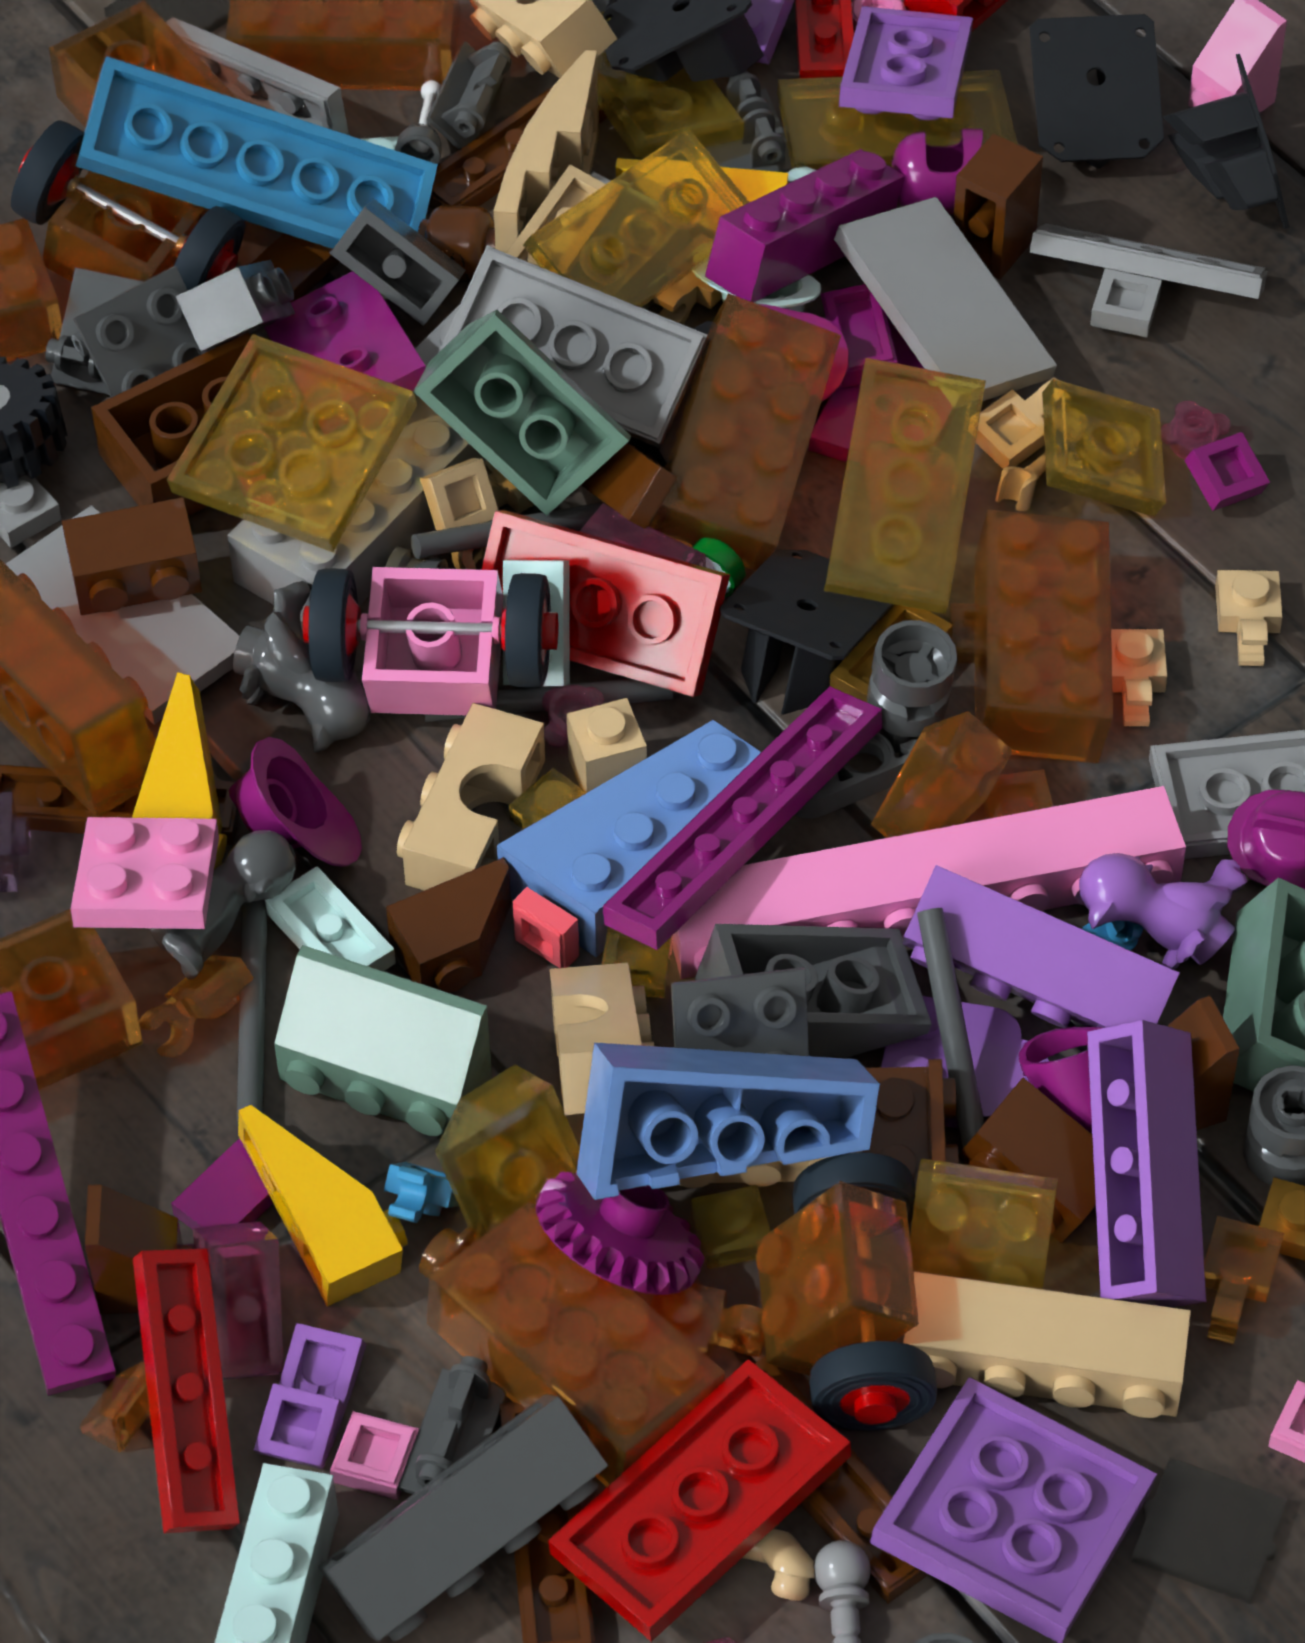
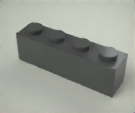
(463, 1518)

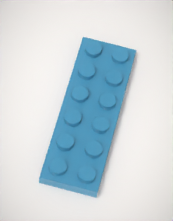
(244, 157)

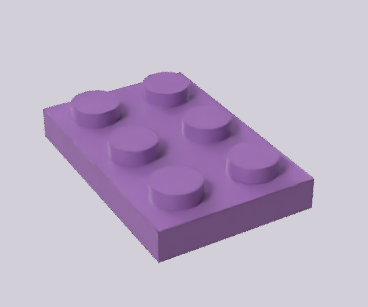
(906, 63)

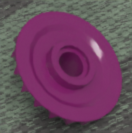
(621, 1237)

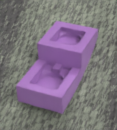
(310, 1397)

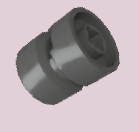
(912, 676)
(1277, 1127)

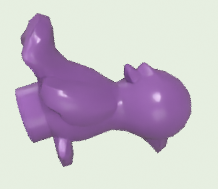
(1175, 914)

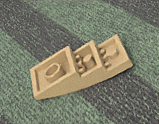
(557, 136)

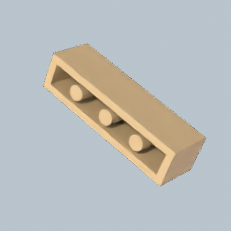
(1052, 1344)

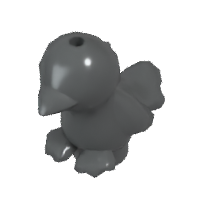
(279, 664)
(254, 870)

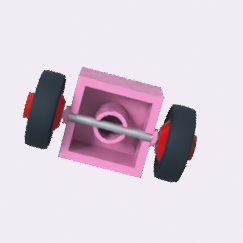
(431, 635)

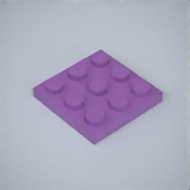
(1014, 1509)

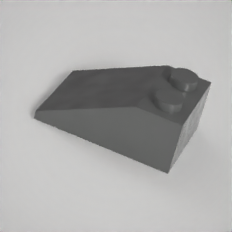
(856, 980)

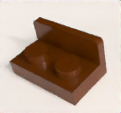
(912, 1114)

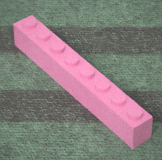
(881, 881)

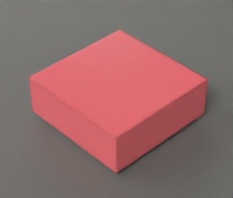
(545, 928)

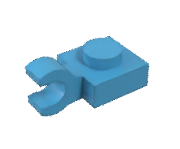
(418, 1191)

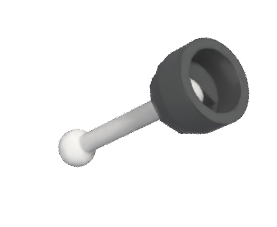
(420, 137)

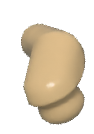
(789, 1561)

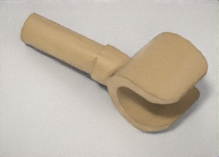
(1020, 483)

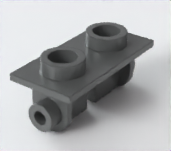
(469, 91)
(455, 1422)

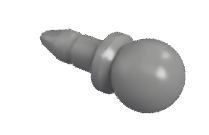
(842, 1573)

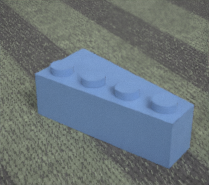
(611, 832)
(705, 1112)

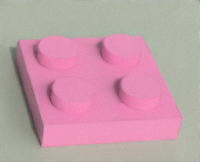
(145, 873)

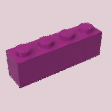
(795, 226)

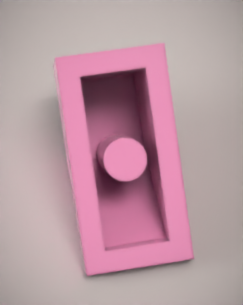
(1259, 38)

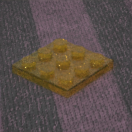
(292, 442)

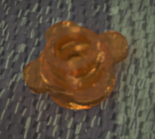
(444, 1248)

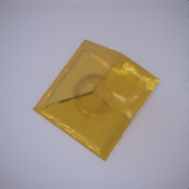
(505, 1146)

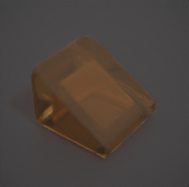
(119, 1410)

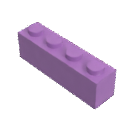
(1040, 958)
(1146, 1165)

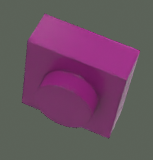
(1227, 471)

